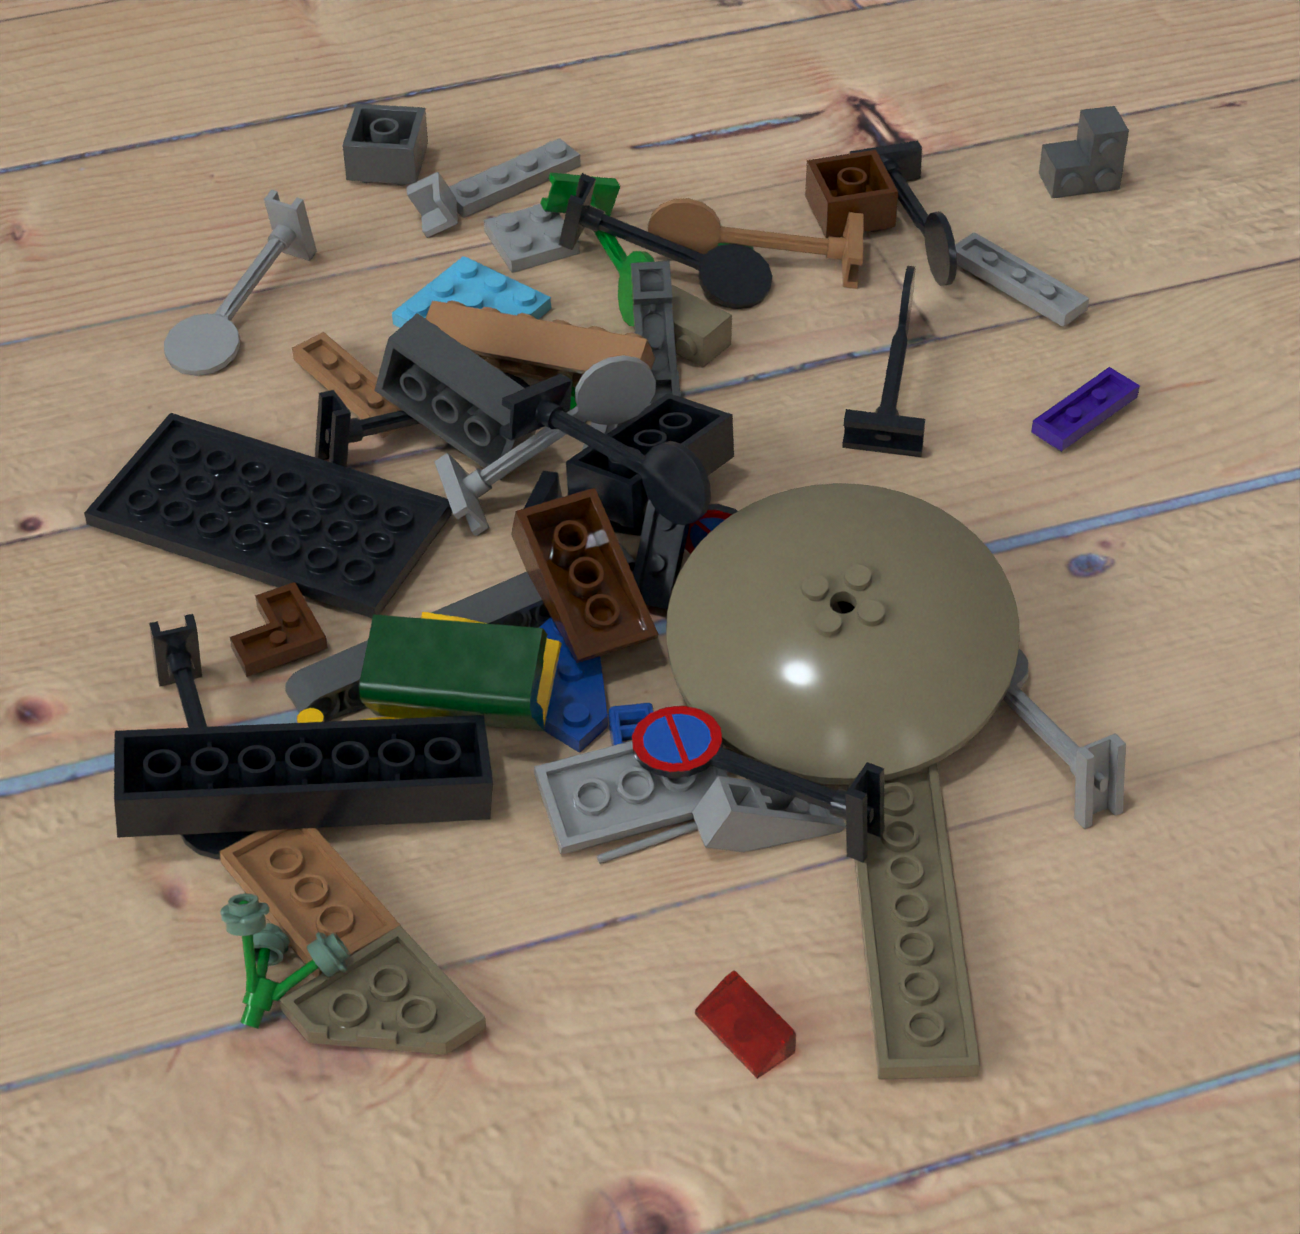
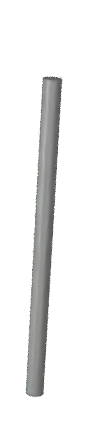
(647, 842)

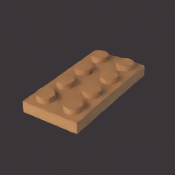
(307, 889)

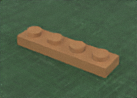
(344, 375)

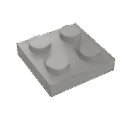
(528, 237)

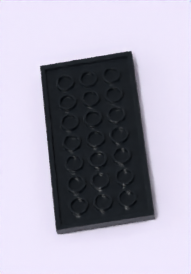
(271, 514)

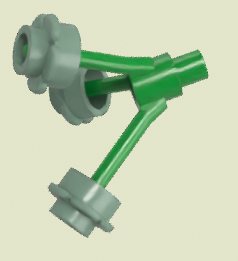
(265, 946)

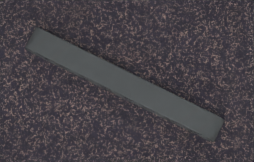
(334, 681)

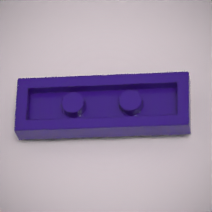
(1085, 409)

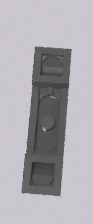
(654, 321)

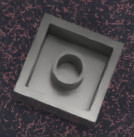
(385, 144)

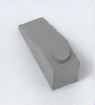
(753, 816)

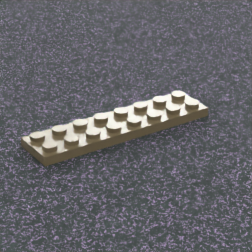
(915, 938)

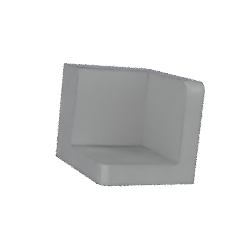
(434, 203)

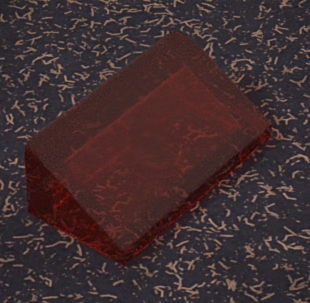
(747, 1025)

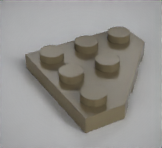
(385, 1001)

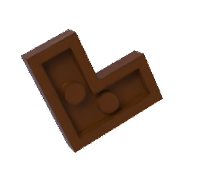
(287, 636)

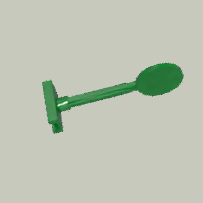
(603, 198)

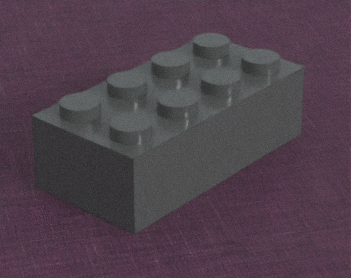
(448, 390)

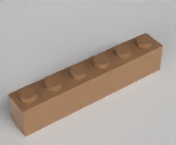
(531, 345)

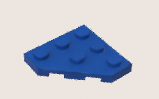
(577, 697)

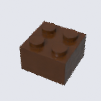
(854, 185)

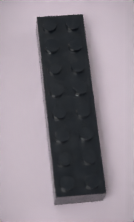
(301, 775)

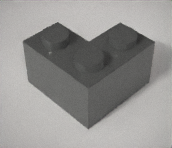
(1092, 160)

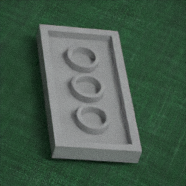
(613, 797)

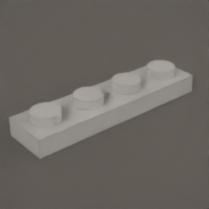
(513, 177)
(1020, 279)

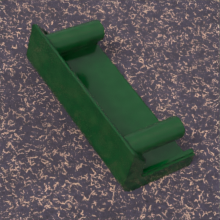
(454, 670)

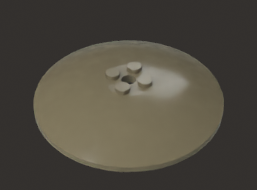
(832, 690)

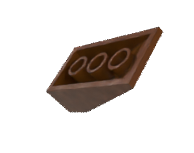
(582, 575)

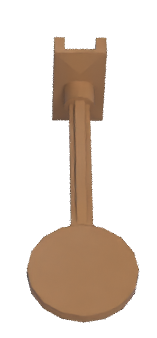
(699, 229)

